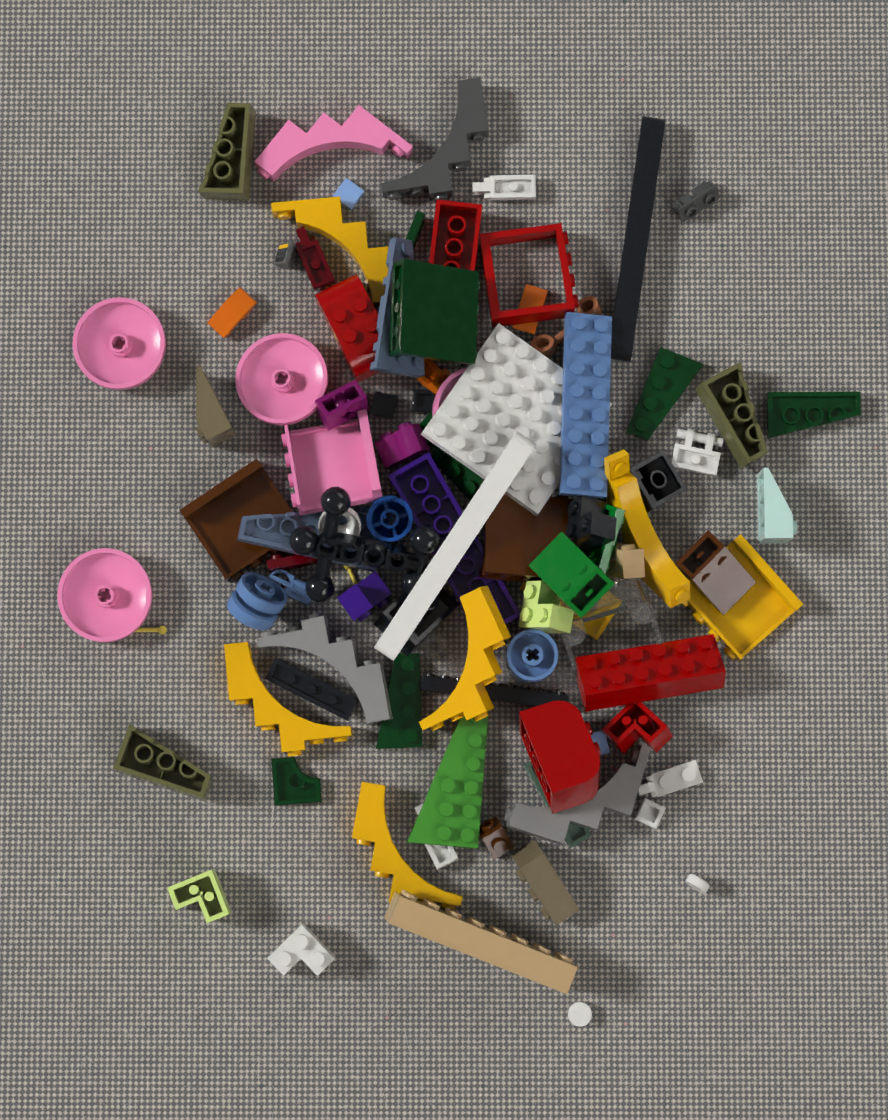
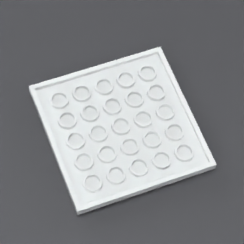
(499, 395)

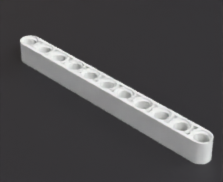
(455, 546)

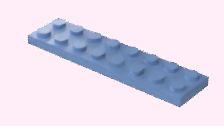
(585, 405)

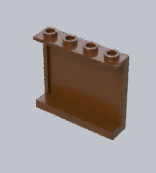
(218, 516)
(517, 537)

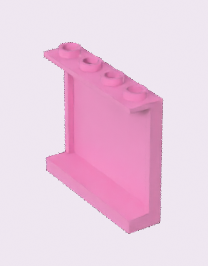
(329, 460)

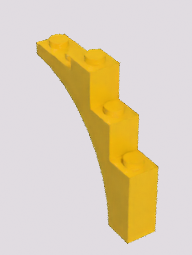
(481, 667)
(246, 685)
(370, 827)

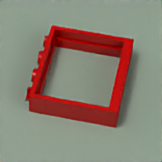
(530, 314)

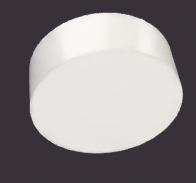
(697, 883)
(579, 1014)

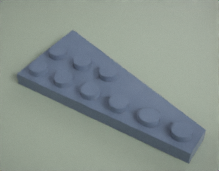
(404, 365)
(275, 531)

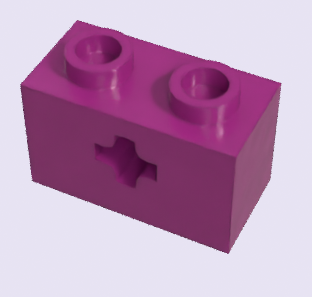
(341, 405)

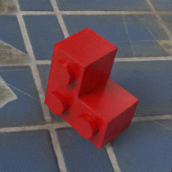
(637, 722)

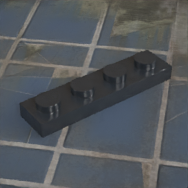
(312, 689)

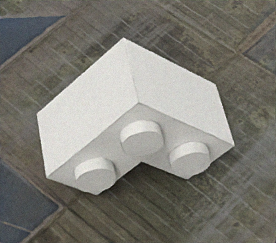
(302, 945)

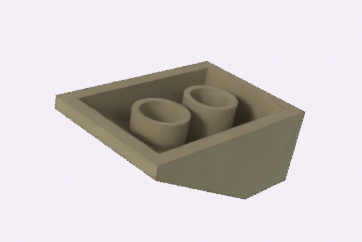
(210, 416)

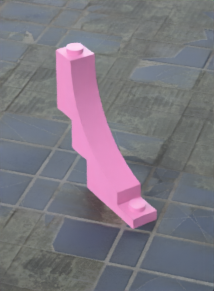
(357, 132)

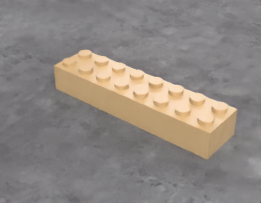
(482, 943)

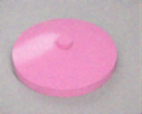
(119, 343)
(281, 379)
(104, 595)

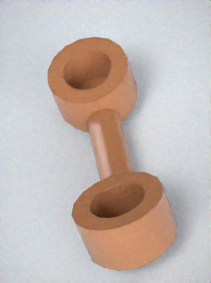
(548, 345)

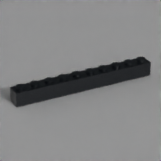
(496, 693)

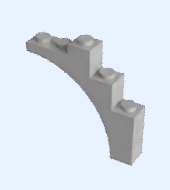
(315, 638)

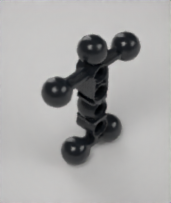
(335, 503)

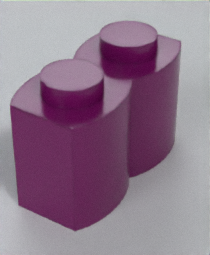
(401, 445)

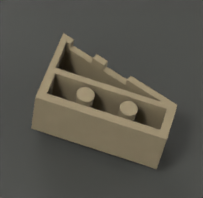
(544, 883)

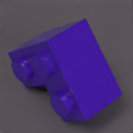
(365, 596)

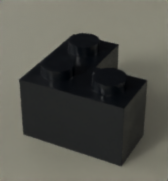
(588, 524)

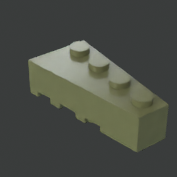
(231, 161)
(734, 414)
(158, 765)

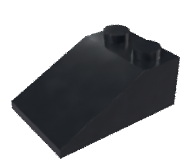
(438, 611)

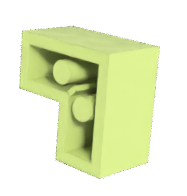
(543, 611)
(204, 889)

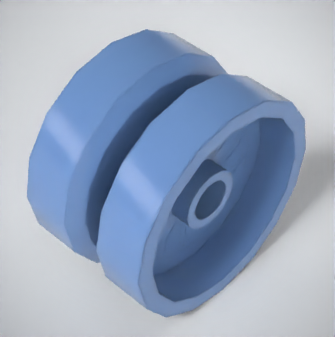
(257, 601)
(531, 642)

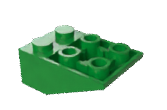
(571, 574)

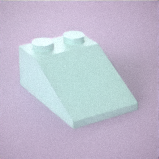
(774, 514)

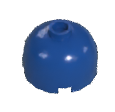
(390, 519)

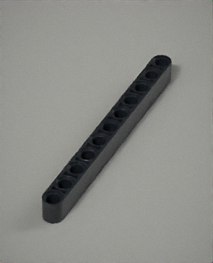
(636, 238)

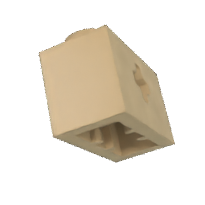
(626, 562)

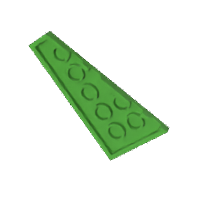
(455, 795)

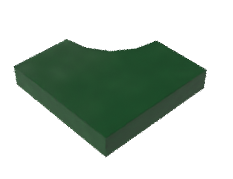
(292, 785)

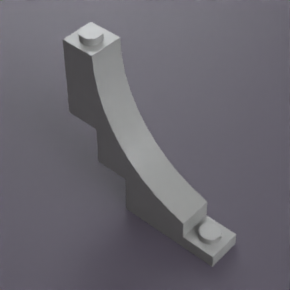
(615, 795)

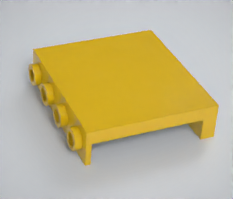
(755, 613)

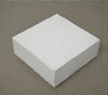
(650, 813)

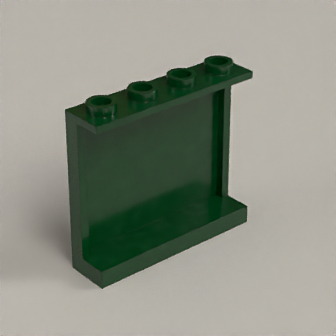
(434, 312)

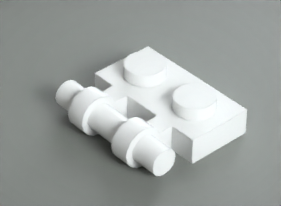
(696, 459)

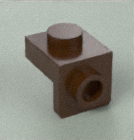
(495, 837)

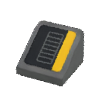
(285, 255)

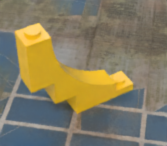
(325, 218)
(660, 570)

